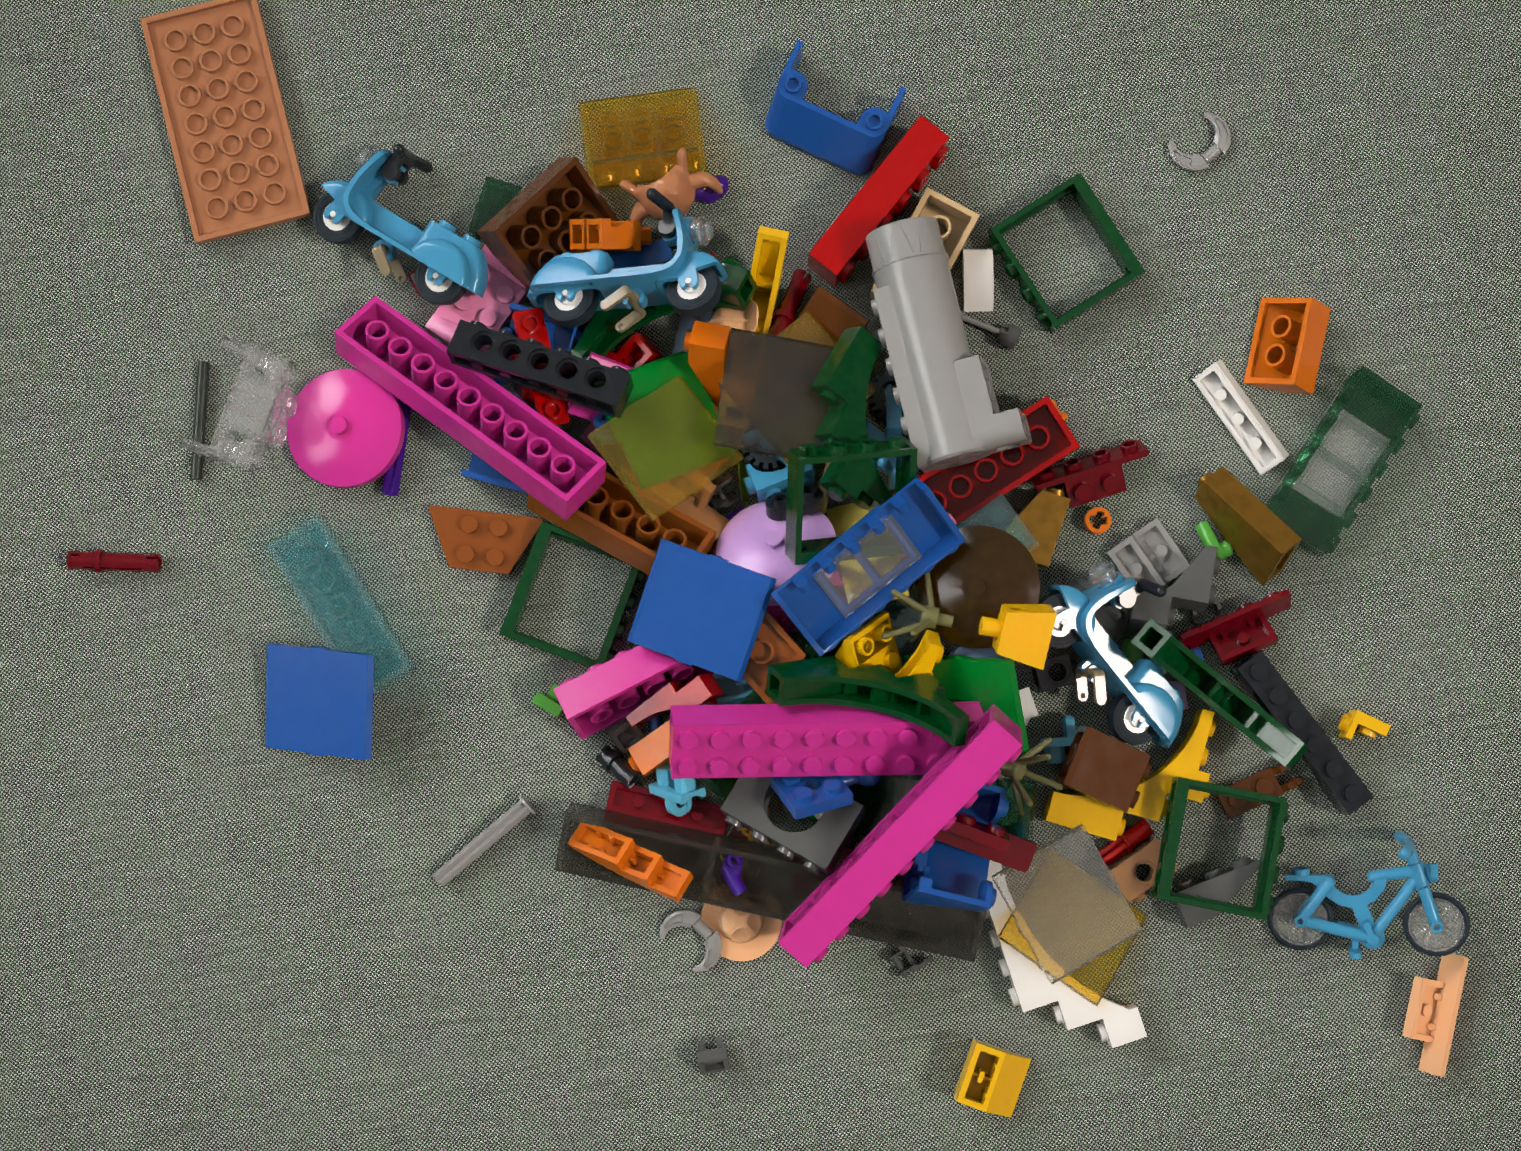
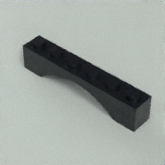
(1325, 761)

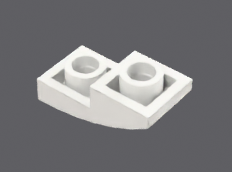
(978, 280)

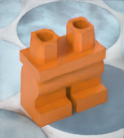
(608, 234)

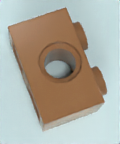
(1125, 869)

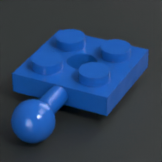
(828, 792)

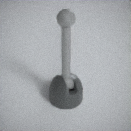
(1007, 335)

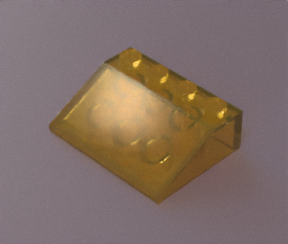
(640, 136)

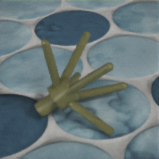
(929, 613)
(1017, 770)

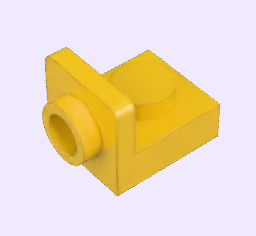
(1367, 725)

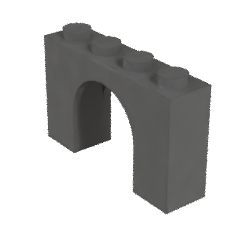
(817, 846)

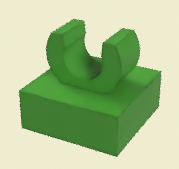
(549, 702)

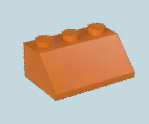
(1287, 344)

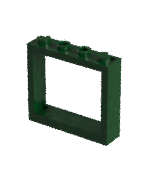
(1102, 225)
(800, 550)
(526, 585)
(1272, 845)

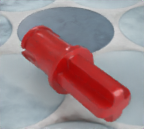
(1126, 842)

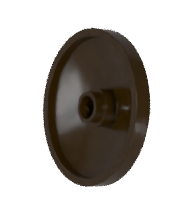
(978, 579)

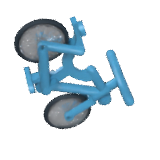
(1431, 923)

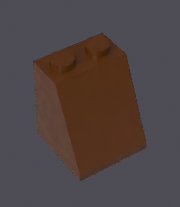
(833, 313)
(1104, 769)

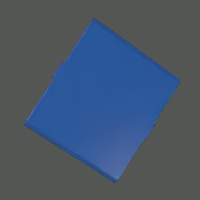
(701, 610)
(319, 701)

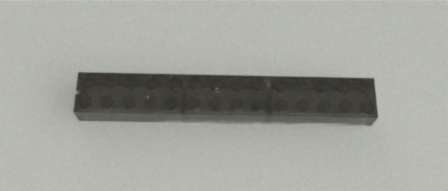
(773, 882)

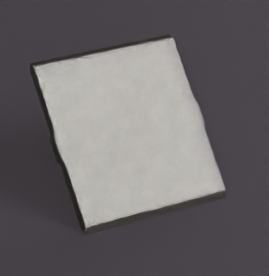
(768, 393)

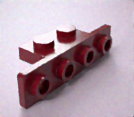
(1093, 475)
(1240, 631)
(988, 842)

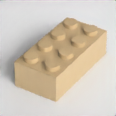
(953, 220)

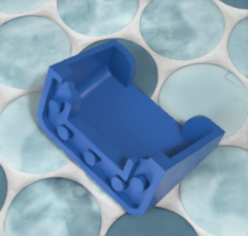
(951, 875)

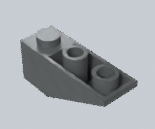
(1216, 886)

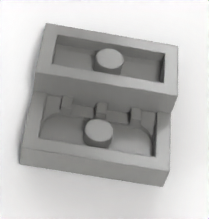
(1150, 555)

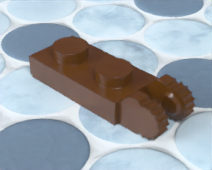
(1260, 782)

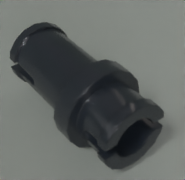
(613, 763)

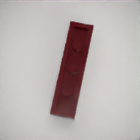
(641, 803)

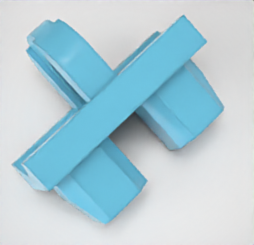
(1056, 748)
(675, 791)

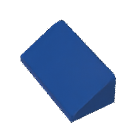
(649, 255)

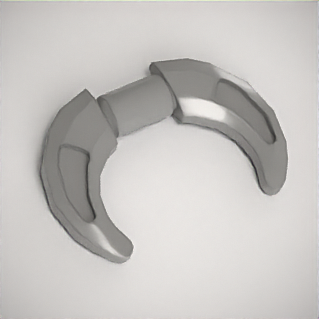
(1198, 162)
(690, 918)

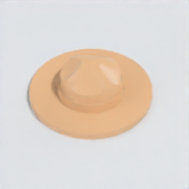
(742, 933)

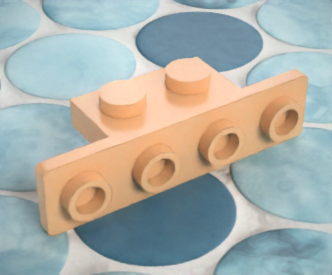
(1434, 1012)

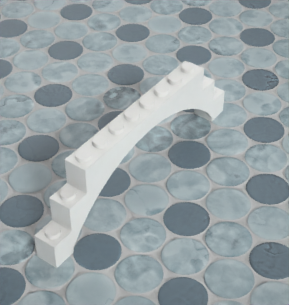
(1029, 983)

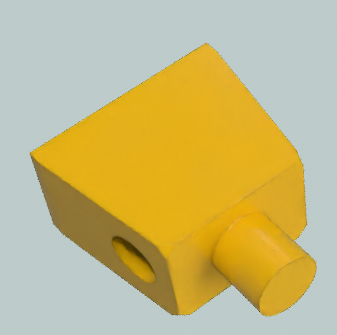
(1021, 632)

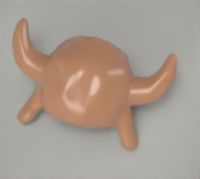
(676, 185)

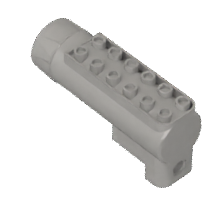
(939, 383)

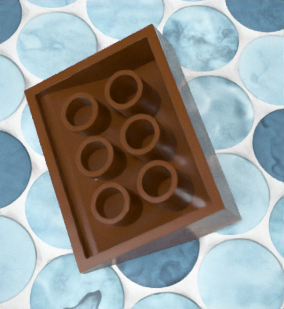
(537, 220)

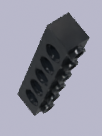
(493, 362)

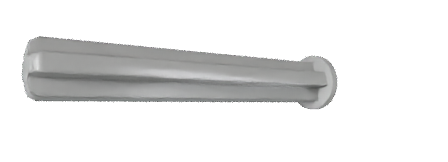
(484, 841)

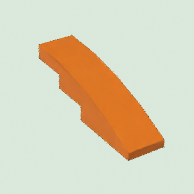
(630, 860)

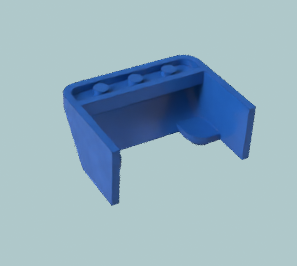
(823, 133)

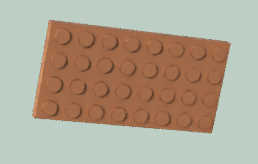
(225, 118)

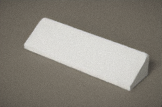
(1240, 417)

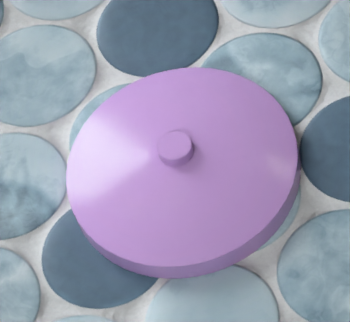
(759, 542)

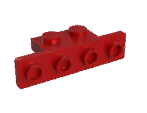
(531, 325)

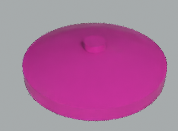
(346, 429)

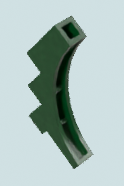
(602, 336)
(844, 386)
(872, 687)
(1219, 694)

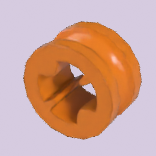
(1103, 527)

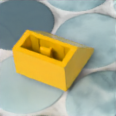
(868, 647)
(991, 1079)

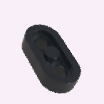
(777, 504)

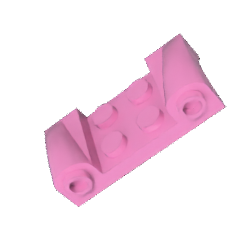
(490, 310)

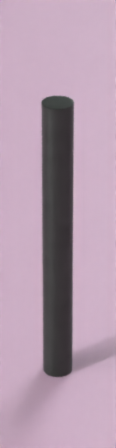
(200, 416)

